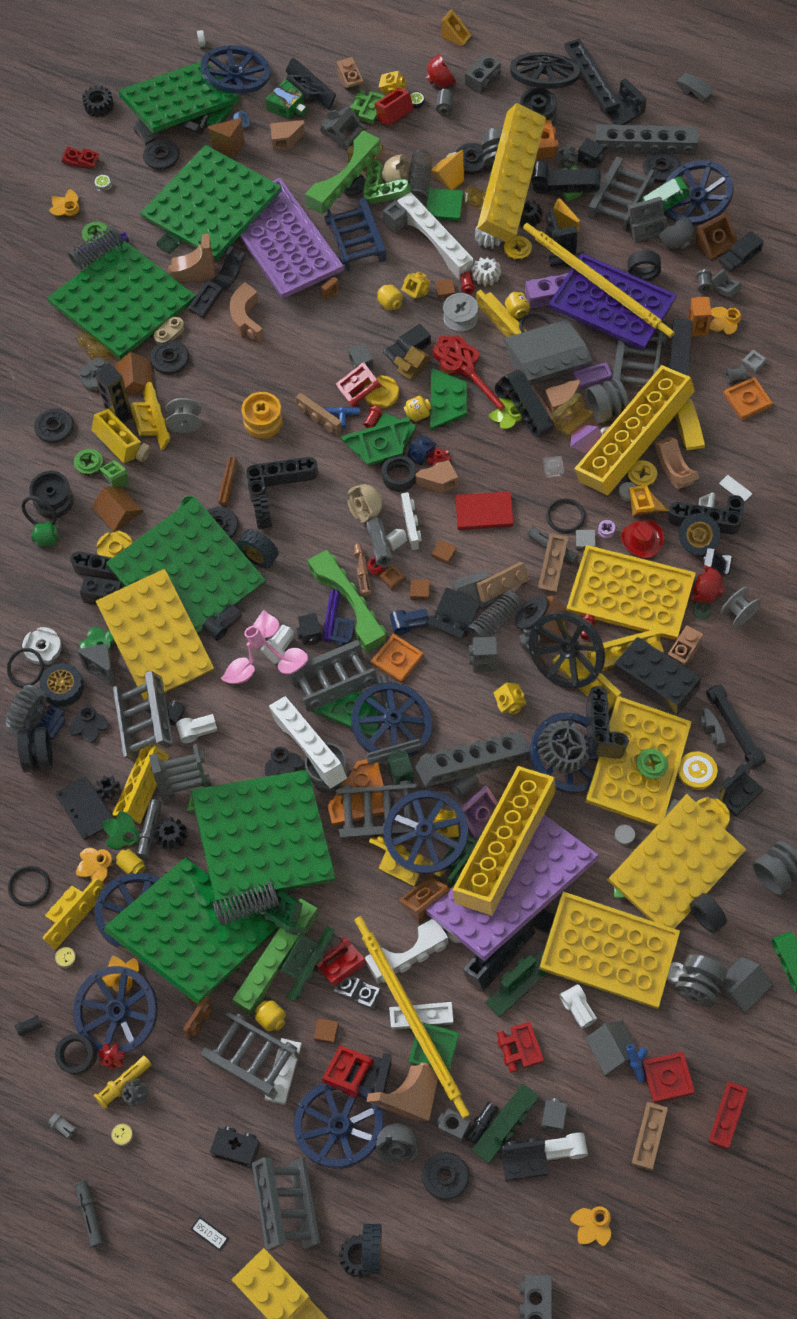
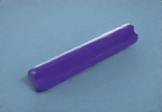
(331, 615)

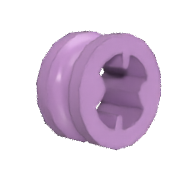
(607, 524)

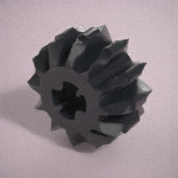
(531, 214)
(168, 828)

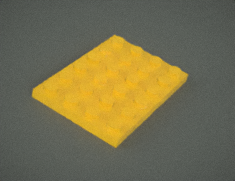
(631, 592)
(155, 632)
(618, 782)
(676, 863)
(609, 950)

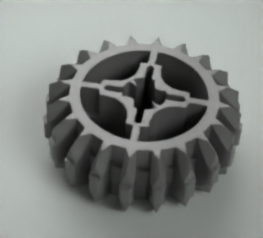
(26, 709)
(557, 751)

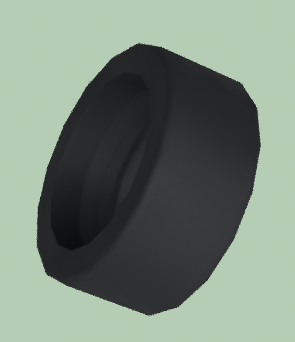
(644, 257)
(399, 461)
(708, 913)
(60, 1052)

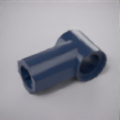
(404, 621)

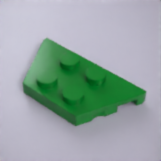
(447, 399)
(379, 442)
(341, 709)

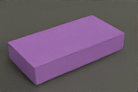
(593, 375)

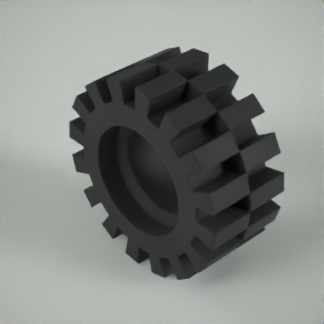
(97, 94)
(262, 511)
(345, 1253)

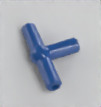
(342, 412)
(636, 1061)

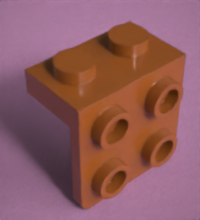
(202, 1012)

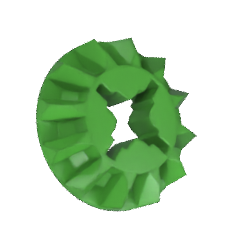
(90, 229)
(84, 456)
(656, 757)

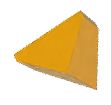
(454, 29)
(450, 171)
(564, 216)
(644, 501)

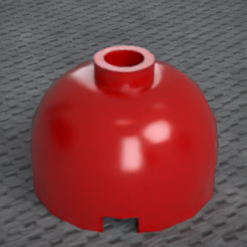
(439, 73)
(708, 586)

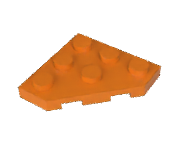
(361, 776)

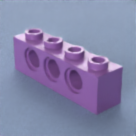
(541, 291)

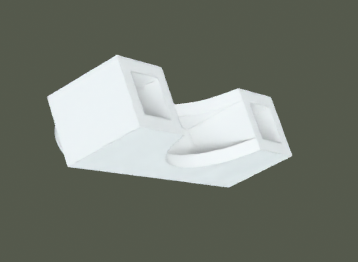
(430, 939)

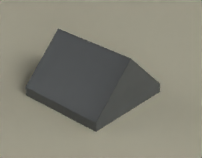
(468, 586)
(98, 662)
(745, 984)
(610, 1045)

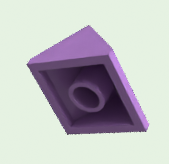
(479, 811)

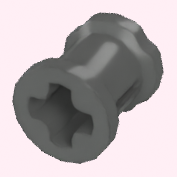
(704, 277)
(736, 374)

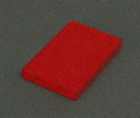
(484, 510)

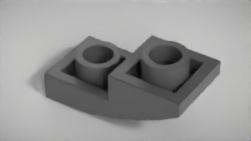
(698, 87)
(712, 727)
(358, 992)

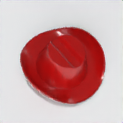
(643, 538)

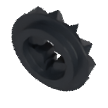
(359, 186)

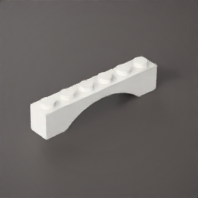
(453, 253)
(319, 754)

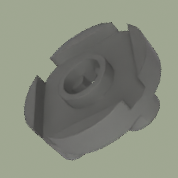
(88, 371)

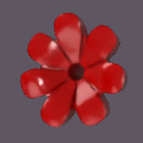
(438, 456)
(111, 1056)

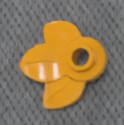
(65, 205)
(723, 320)
(91, 866)
(114, 979)
(590, 1228)

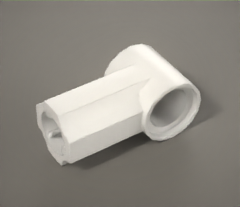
(279, 643)
(191, 729)
(576, 1001)
(571, 1146)

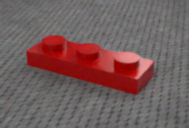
(727, 1115)

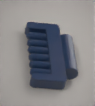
(55, 722)

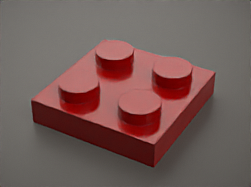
(668, 1077)

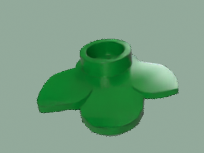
(97, 636)
(117, 831)

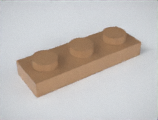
(318, 414)
(553, 562)
(502, 582)
(649, 1136)

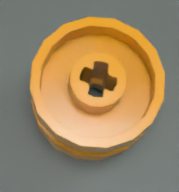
(262, 415)

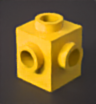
(392, 81)
(416, 285)
(510, 698)
(451, 831)

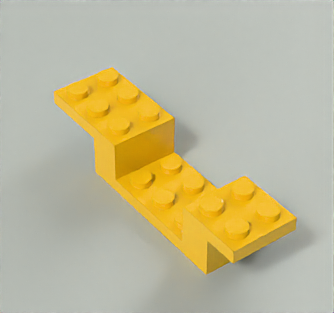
(274, 1290)

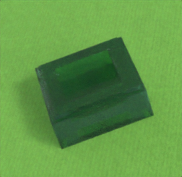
(168, 243)

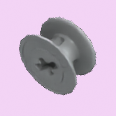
(460, 312)
(183, 415)
(741, 606)

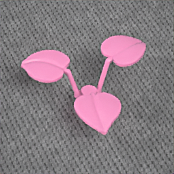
(264, 627)

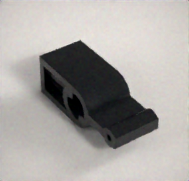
(742, 251)
(415, 337)

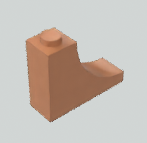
(196, 265)
(413, 1097)

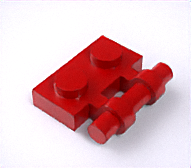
(526, 1045)

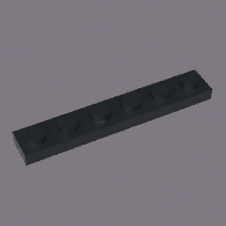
(592, 76)

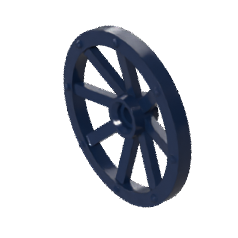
(235, 73)
(699, 195)
(387, 721)
(537, 763)
(428, 835)
(120, 883)
(113, 1005)
(333, 1122)

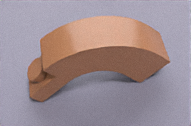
(241, 302)
(673, 464)

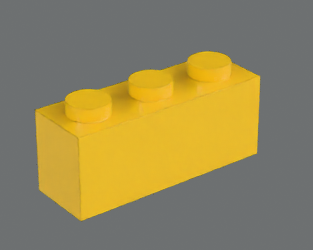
(115, 435)

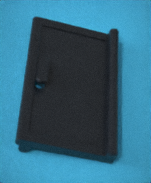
(87, 806)

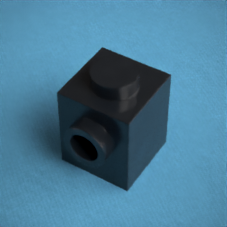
(591, 153)
(309, 629)

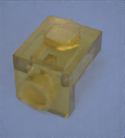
(475, 197)

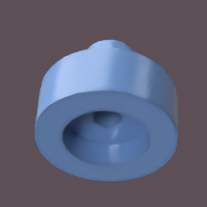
(244, 117)

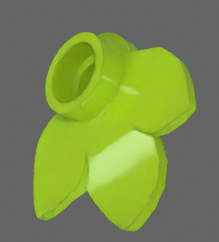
(506, 416)

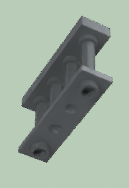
(610, 181)
(621, 364)
(327, 662)
(158, 720)
(168, 785)
(369, 828)
(249, 1075)
(269, 1206)

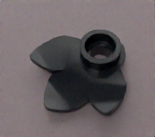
(89, 726)
(281, 766)

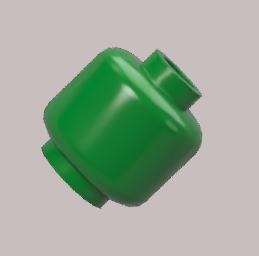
(45, 534)

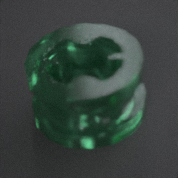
(698, 613)

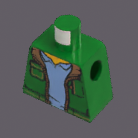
(286, 101)

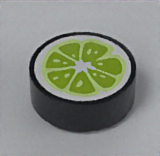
(417, 99)

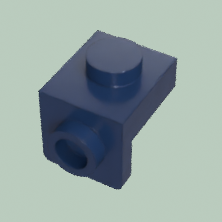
(420, 449)
(343, 631)

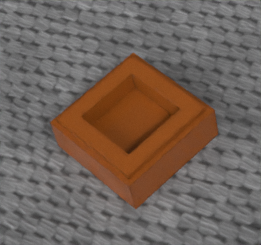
(330, 288)
(444, 288)
(444, 551)
(392, 577)
(419, 589)
(326, 1031)

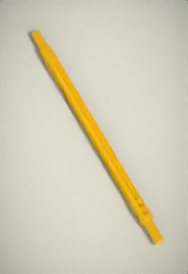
(599, 280)
(412, 1017)

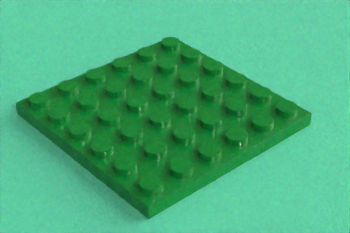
(211, 198)
(121, 299)
(198, 558)
(262, 834)
(180, 935)

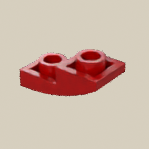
(77, 158)

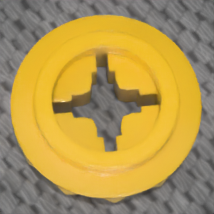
(523, 244)
(637, 468)

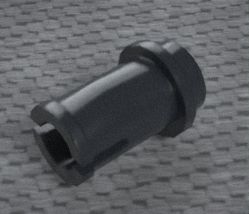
(28, 1026)

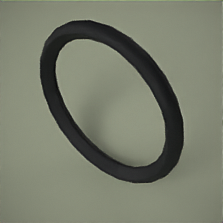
(532, 315)
(42, 501)
(560, 529)
(10, 662)
(32, 902)

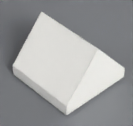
(708, 500)
(396, 539)

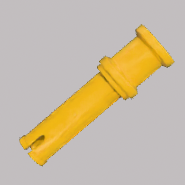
(115, 1088)

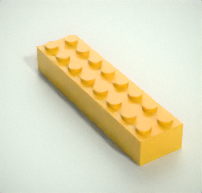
(511, 173)
(634, 430)
(504, 841)

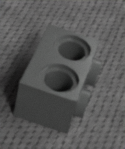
(483, 73)
(483, 654)

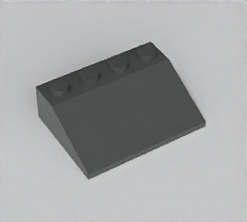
(548, 352)

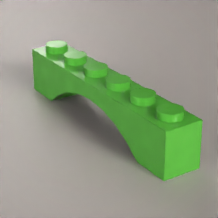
(324, 193)
(328, 573)
(260, 978)

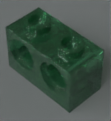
(400, 767)

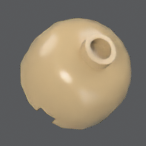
(396, 169)
(364, 502)

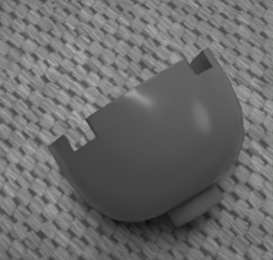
(678, 235)
(397, 1143)

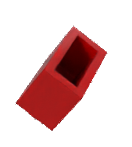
(394, 106)

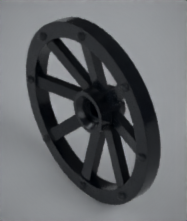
(545, 64)
(568, 648)

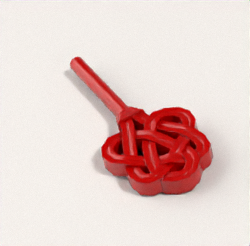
(449, 354)

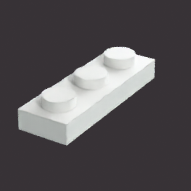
(411, 521)
(433, 1014)
(285, 1077)

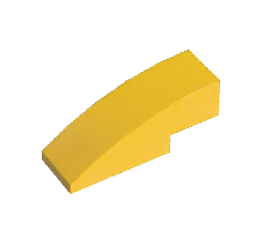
(689, 426)

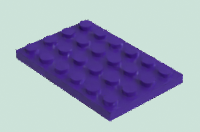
(594, 307)

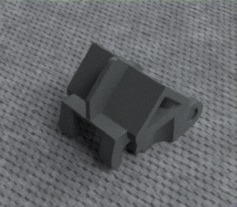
(338, 122)

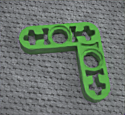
(375, 192)

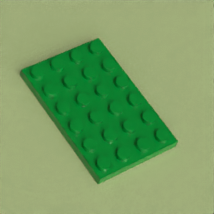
(175, 97)

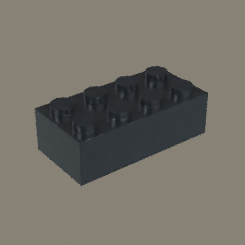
(657, 676)

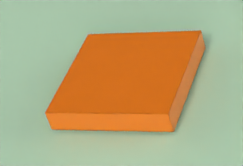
(748, 398)
(397, 658)

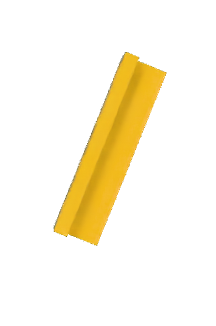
(497, 314)
(616, 648)
(600, 681)
(142, 784)

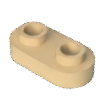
(171, 331)

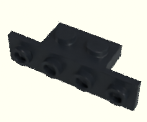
(309, 84)

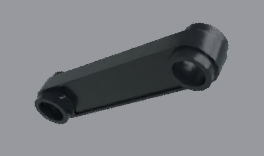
(718, 696)

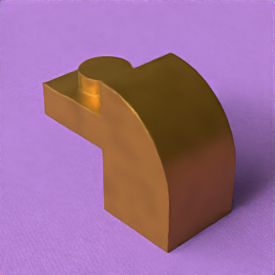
(412, 363)

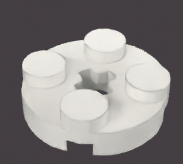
(36, 638)

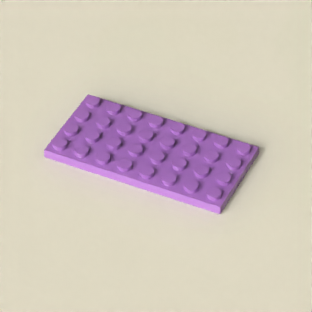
(289, 246)
(546, 869)

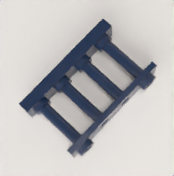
(368, 223)

